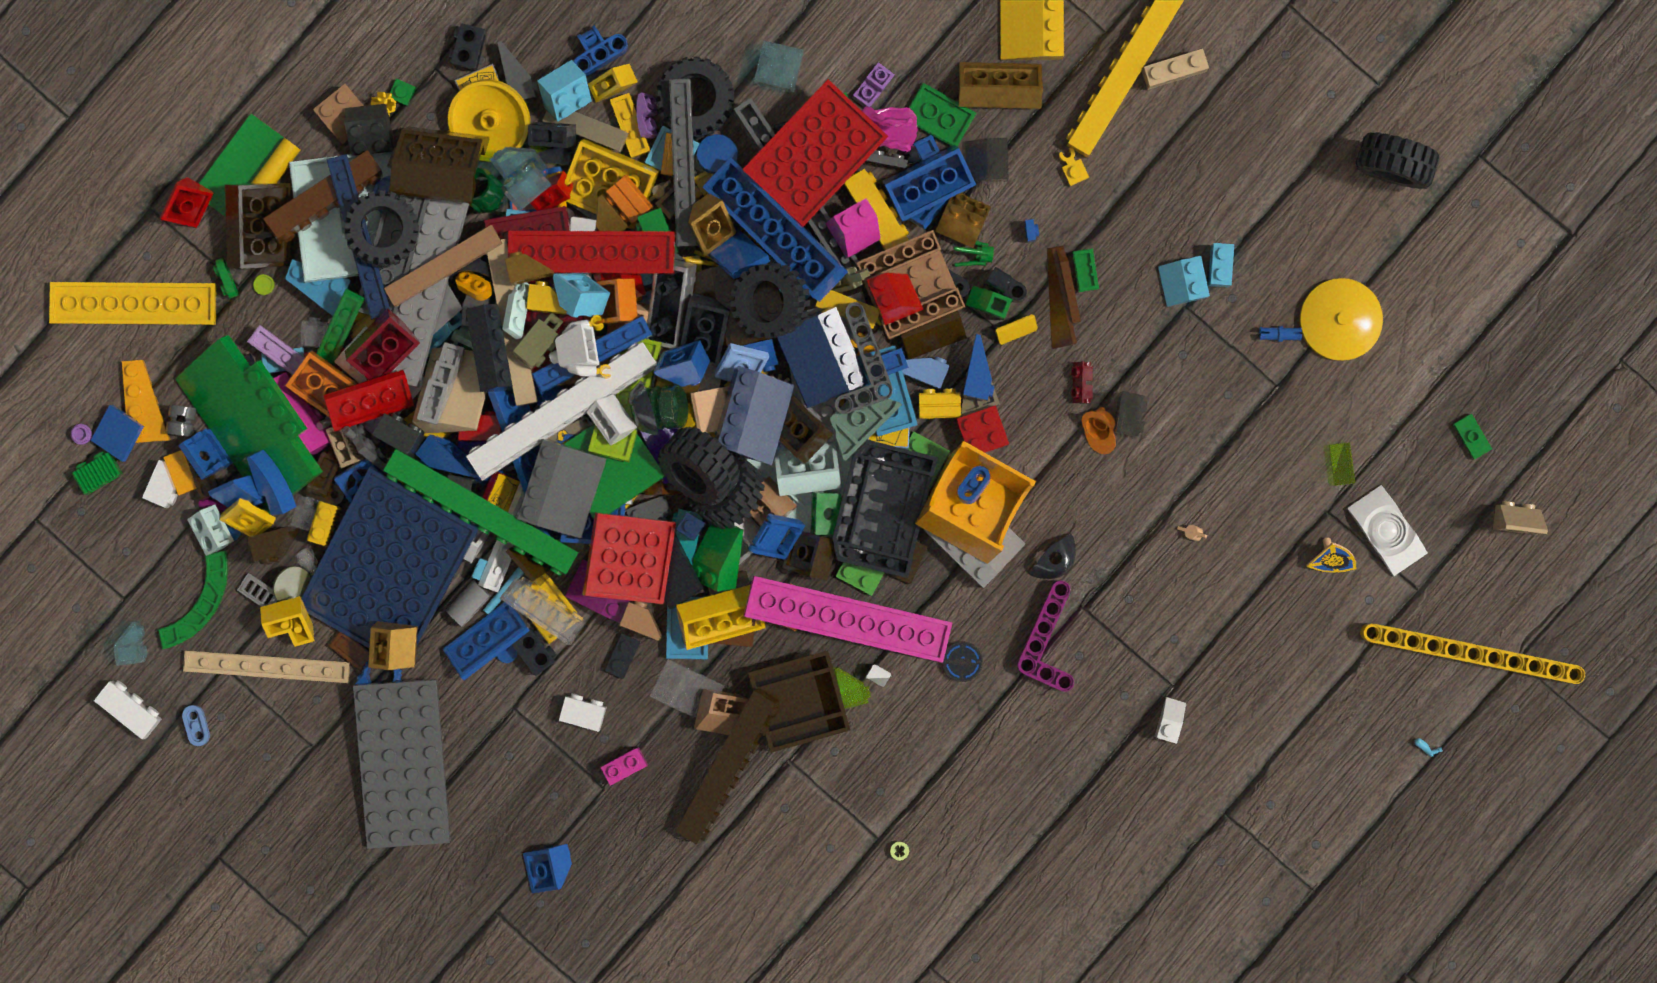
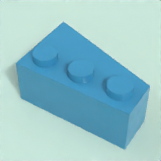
(324, 293)

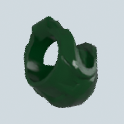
(488, 194)

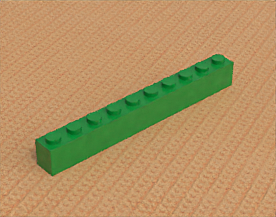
(480, 511)

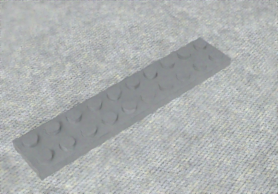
(438, 234)

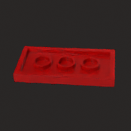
(368, 400)

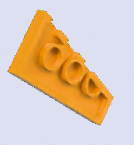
(142, 403)

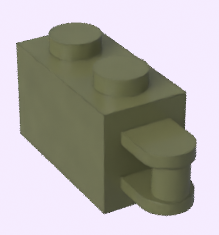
(538, 342)

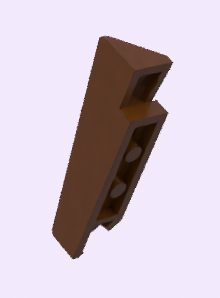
(1062, 299)

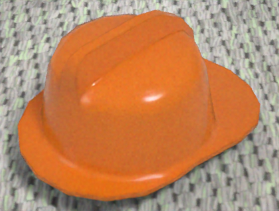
(1099, 430)

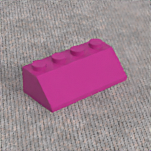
(313, 438)

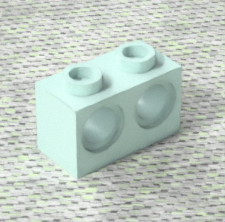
(209, 530)

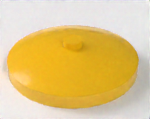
(490, 110)
(1341, 319)

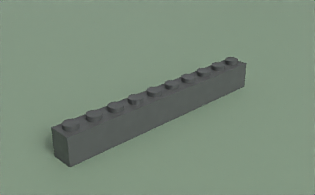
(760, 134)

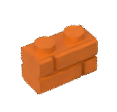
(628, 199)

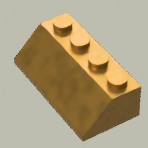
(1000, 85)

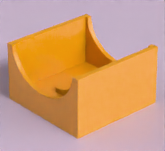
(980, 525)

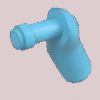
(1425, 747)

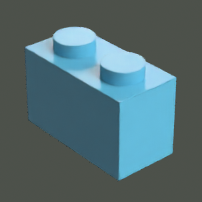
(1221, 265)

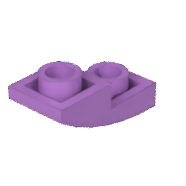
(873, 86)
(645, 111)

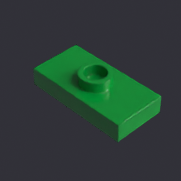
(1085, 270)
(1472, 436)

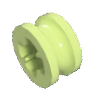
(893, 850)

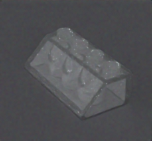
(542, 610)

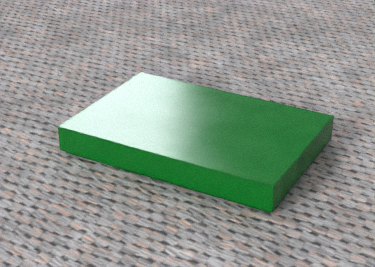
(941, 115)

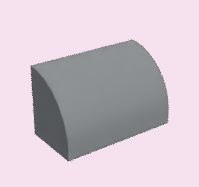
(468, 603)

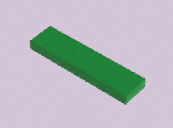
(340, 326)

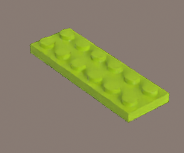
(623, 449)

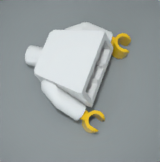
(578, 349)

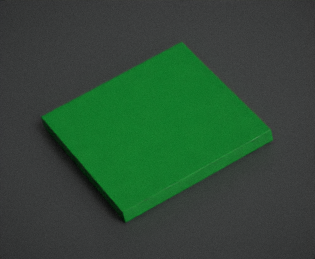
(620, 479)

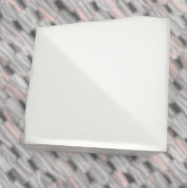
(878, 675)

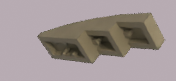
(593, 130)

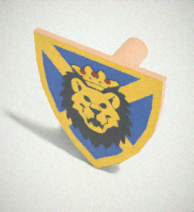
(1333, 558)

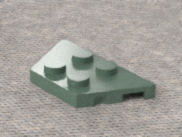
(858, 426)

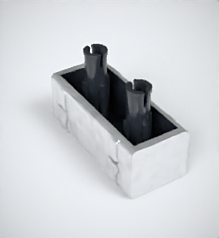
(670, 303)

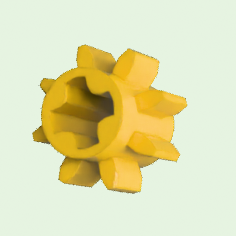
(384, 98)

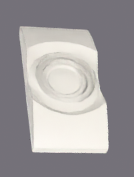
(1387, 530)

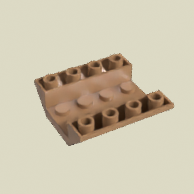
(928, 274)

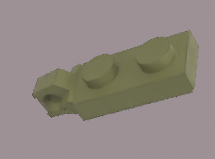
(851, 279)

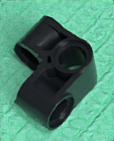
(1003, 284)

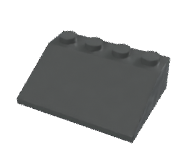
(562, 488)

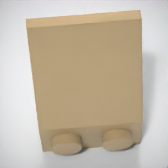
(1519, 519)

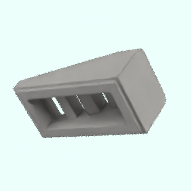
(241, 589)

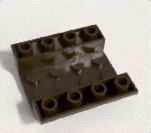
(436, 164)

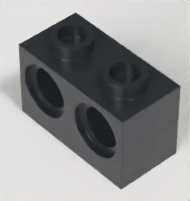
(474, 47)
(552, 134)
(529, 654)

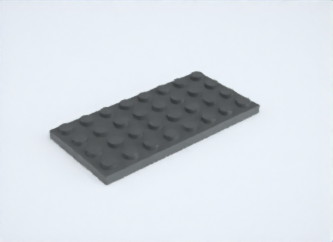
(401, 763)

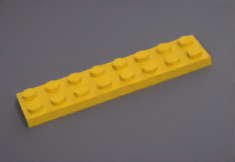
(132, 303)

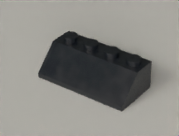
(489, 348)

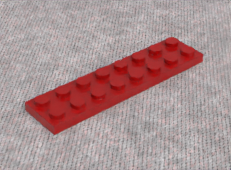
(598, 251)

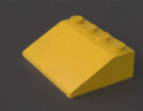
(1032, 29)
(598, 169)

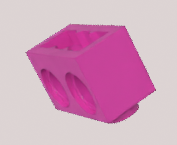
(624, 766)

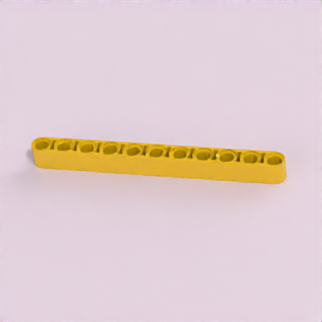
(1482, 653)

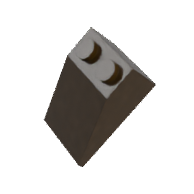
(802, 431)

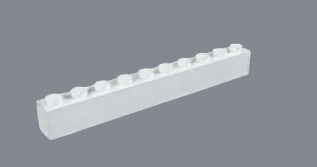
(560, 412)

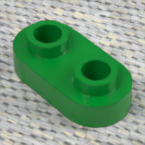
(228, 286)

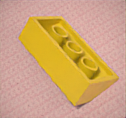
(715, 618)

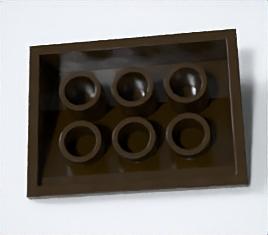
(247, 236)

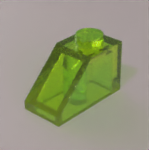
(851, 689)

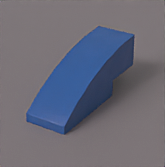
(271, 483)

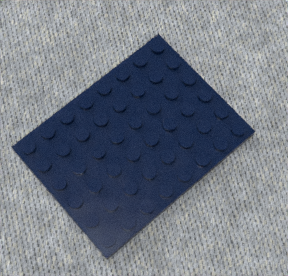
(387, 560)

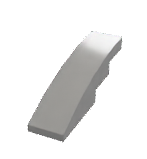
(441, 383)

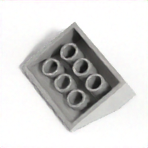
(977, 569)

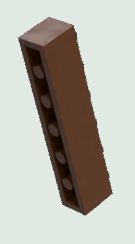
(319, 200)

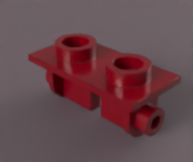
(1081, 373)

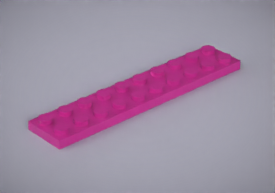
(847, 619)

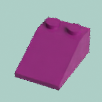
(607, 607)

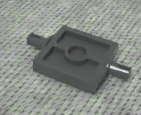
(367, 445)

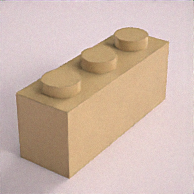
(1175, 69)

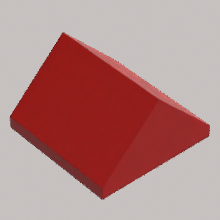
(187, 203)

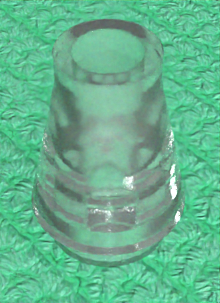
(307, 560)

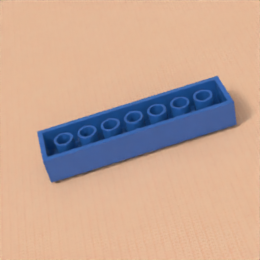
(775, 229)

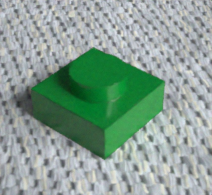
(402, 92)

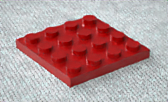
(629, 558)

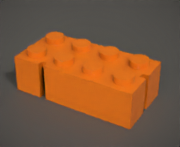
(621, 301)

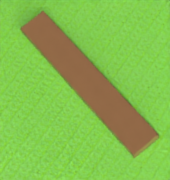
(443, 266)

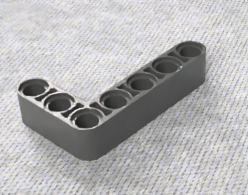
(868, 362)

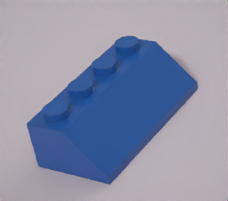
(929, 183)

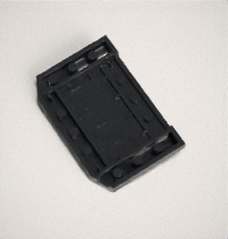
(881, 507)

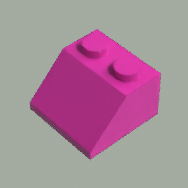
(855, 228)

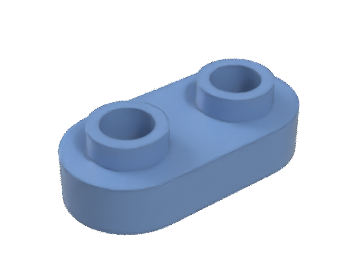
(195, 725)

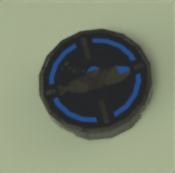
(962, 661)

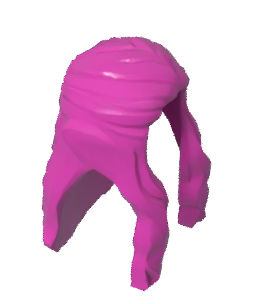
(897, 123)

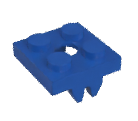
(205, 442)

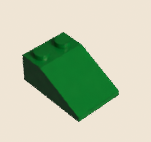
(719, 557)

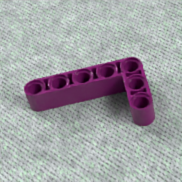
(1043, 638)

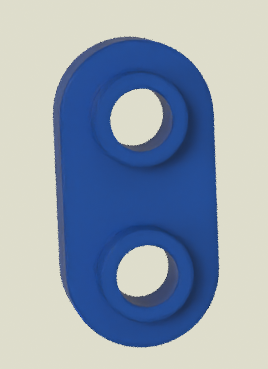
(972, 486)

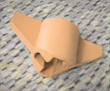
(1193, 532)

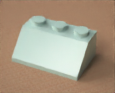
(816, 475)

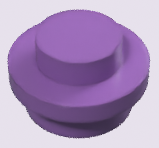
(81, 434)

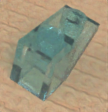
(129, 646)

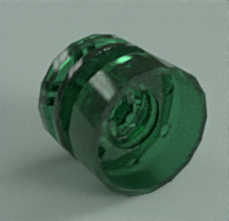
(669, 406)

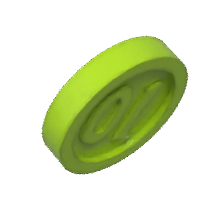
(264, 284)

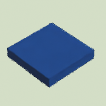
(117, 433)

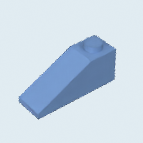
(927, 370)

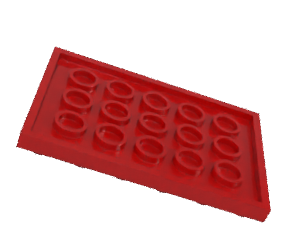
(815, 153)

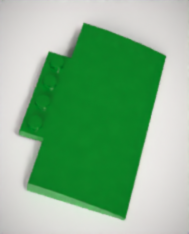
(248, 413)

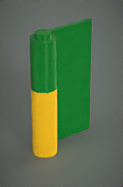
(251, 156)

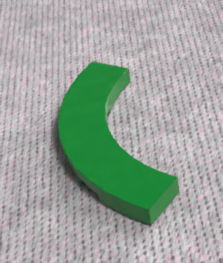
(205, 606)

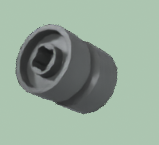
(180, 428)

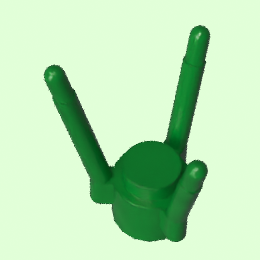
(983, 253)

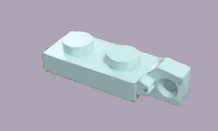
(516, 311)

